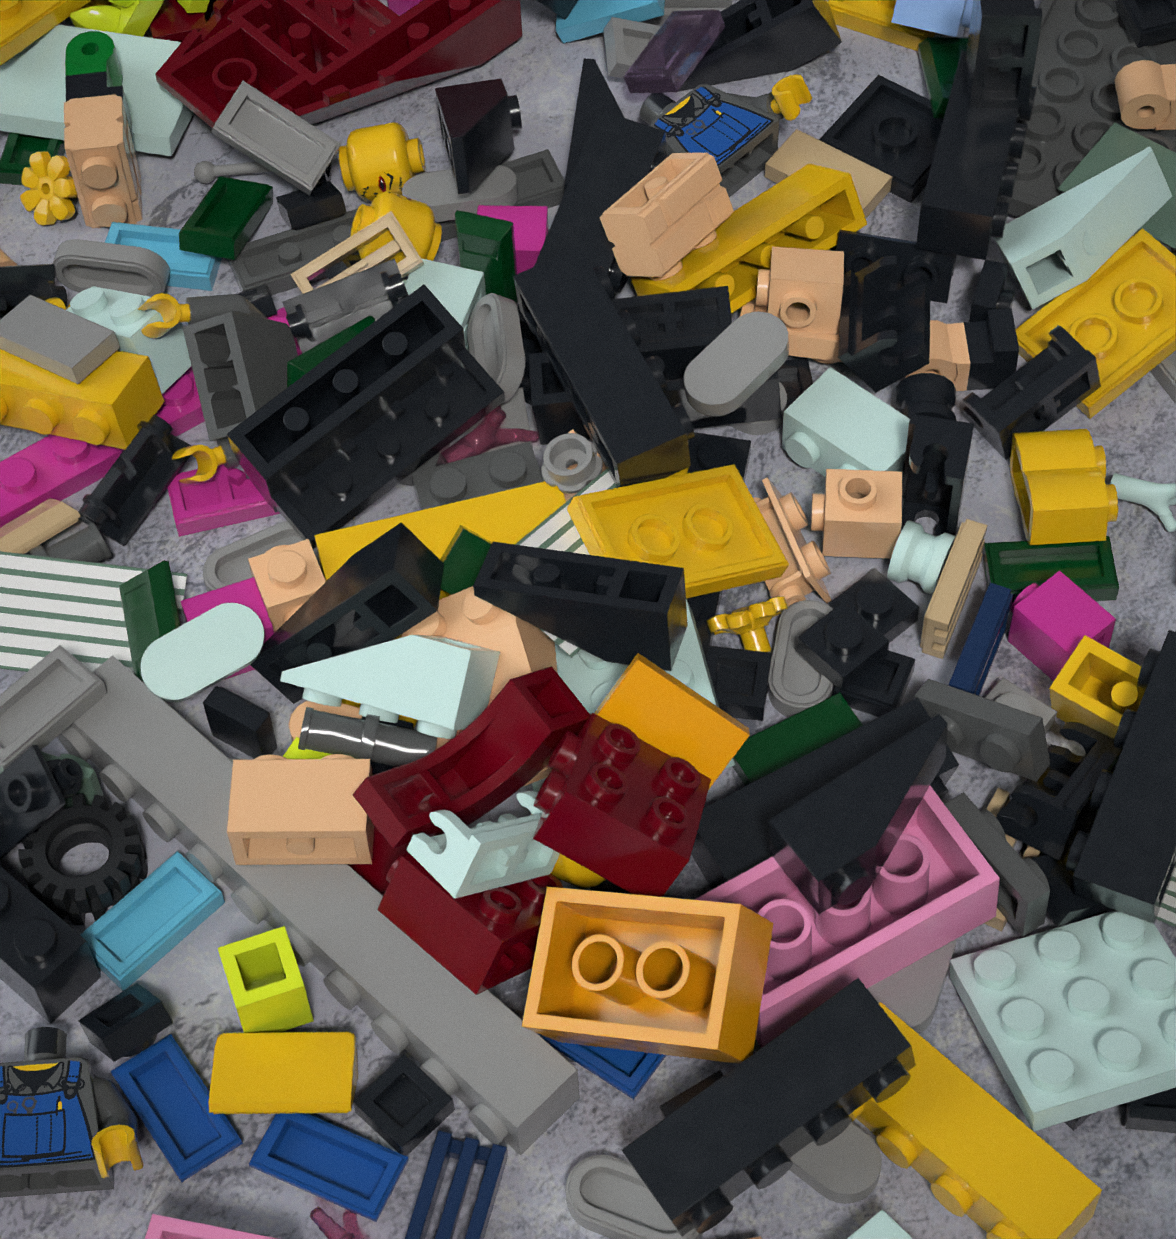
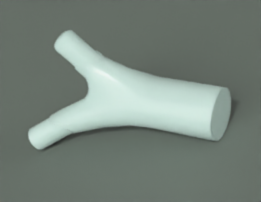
(1149, 494)

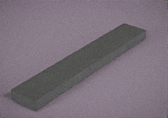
(279, 255)

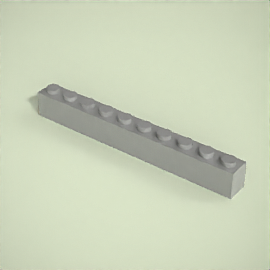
(331, 918)

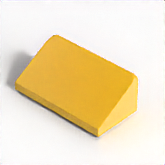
(283, 1073)

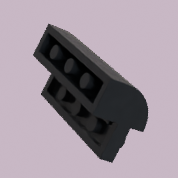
(365, 417)

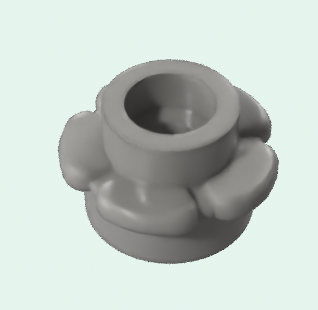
(566, 451)

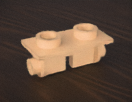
(805, 559)

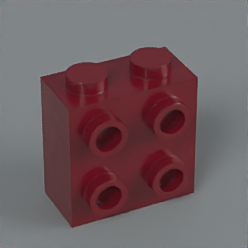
(621, 807)
(475, 936)

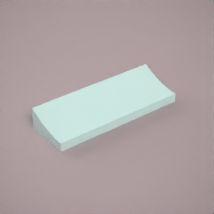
(36, 89)

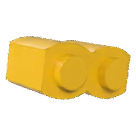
(1062, 486)

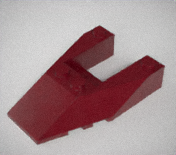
(332, 53)

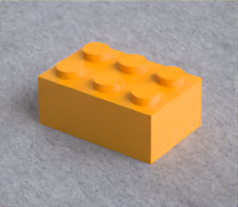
(648, 974)

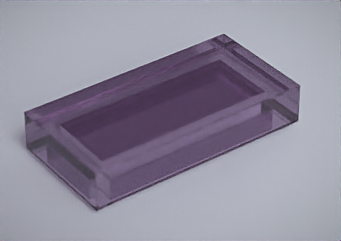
(674, 51)

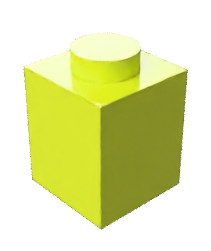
(266, 982)

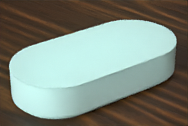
(202, 652)

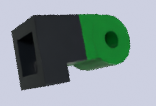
(93, 69)

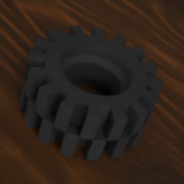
(75, 827)

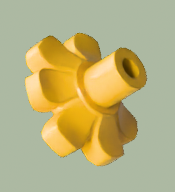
(49, 188)
(749, 623)

